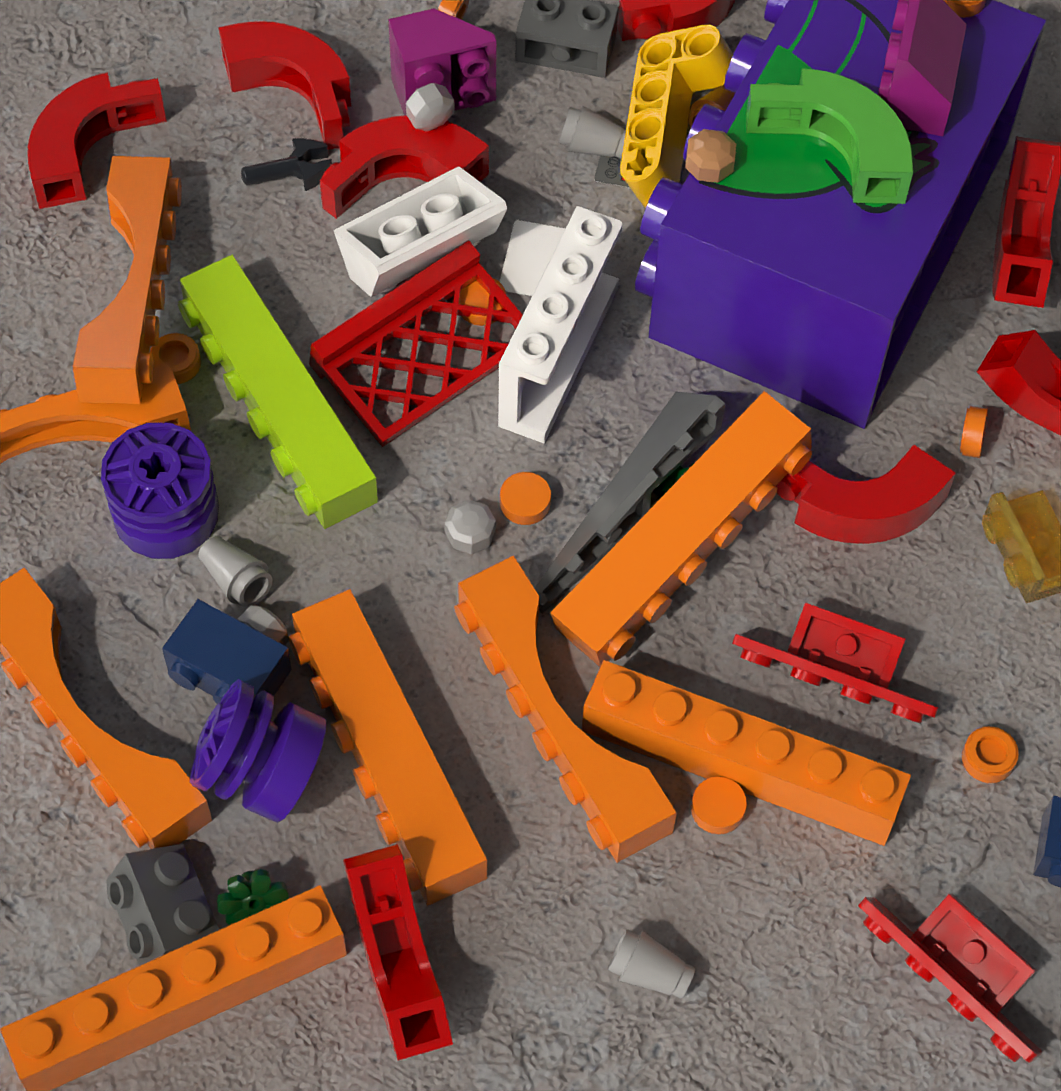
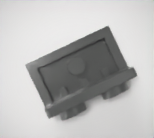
(159, 901)

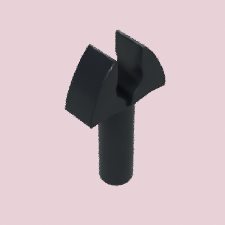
(294, 165)

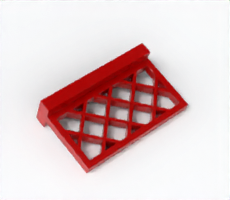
(389, 319)

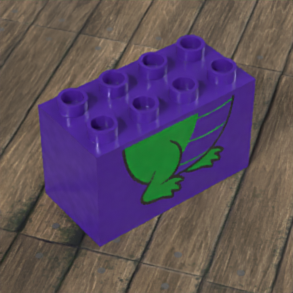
(777, 260)

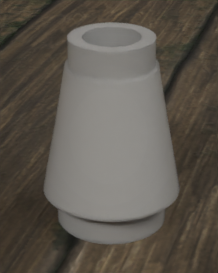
(592, 134)
(236, 571)
(650, 965)

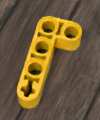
(660, 104)

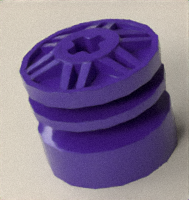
(160, 490)
(268, 755)

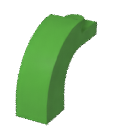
(848, 119)

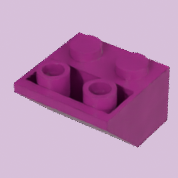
(445, 52)
(923, 64)

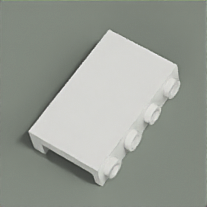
(558, 326)

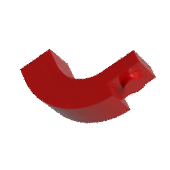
(652, 17)
(294, 59)
(79, 120)
(397, 150)
(1025, 222)
(1025, 377)
(870, 508)
(397, 953)

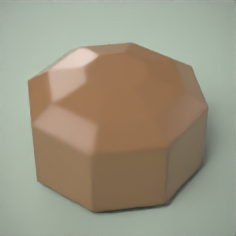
(710, 155)

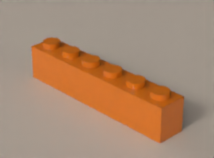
(683, 530)
(389, 748)
(751, 751)
(174, 991)

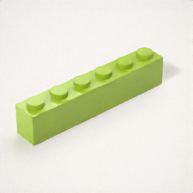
(278, 391)

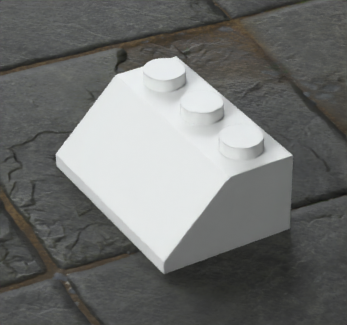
(418, 230)

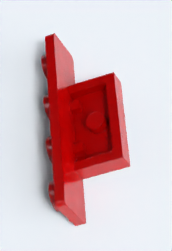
(845, 653)
(967, 960)

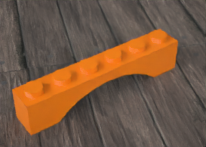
(114, 347)
(65, 419)
(147, 788)
(617, 794)

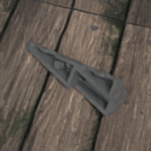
(672, 438)

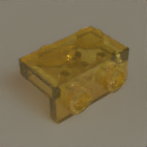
(1028, 541)

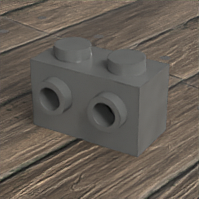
(567, 35)

